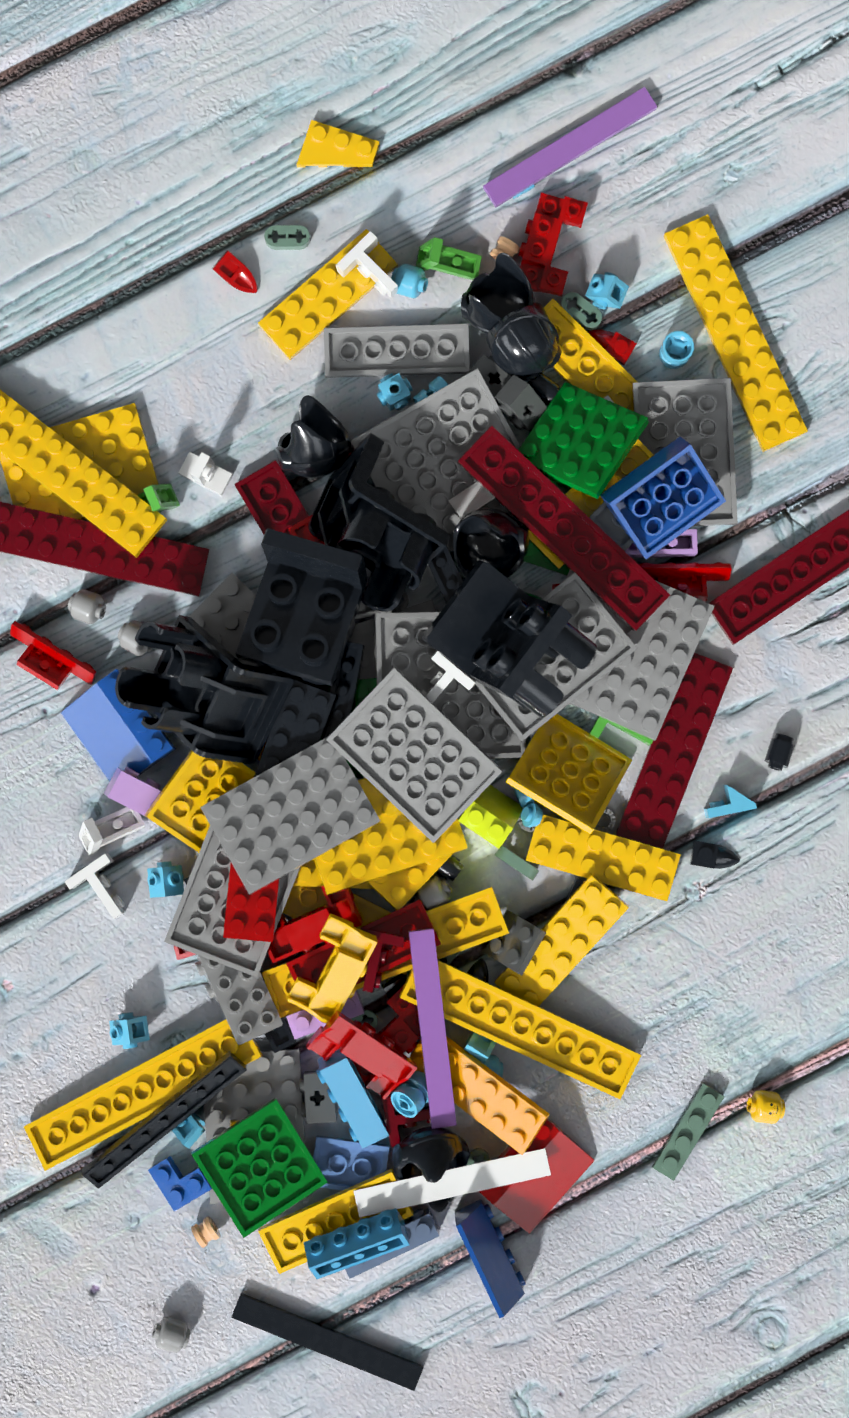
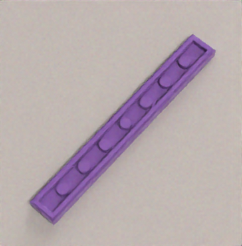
(570, 147)
(432, 1028)

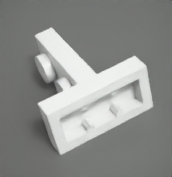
(367, 266)
(205, 473)
(441, 680)
(109, 828)
(99, 883)

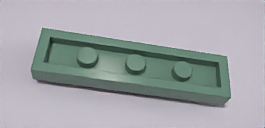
(688, 1131)

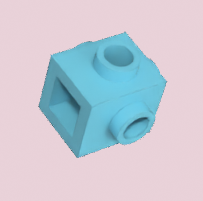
(607, 291)
(394, 400)
(165, 880)
(129, 1030)

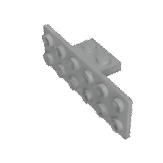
(241, 998)

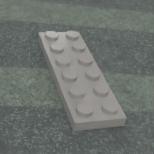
(396, 350)

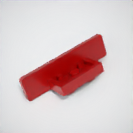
(689, 577)
(47, 660)

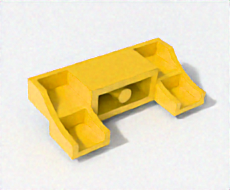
(340, 973)

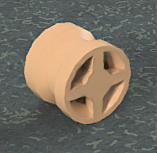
(505, 246)
(205, 1232)

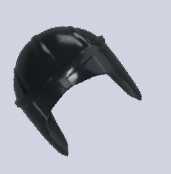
(496, 294)
(525, 342)
(315, 443)
(490, 538)
(430, 1154)

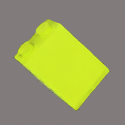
(492, 816)

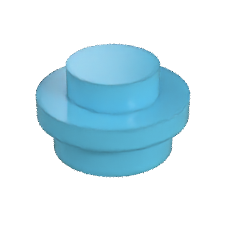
(531, 815)

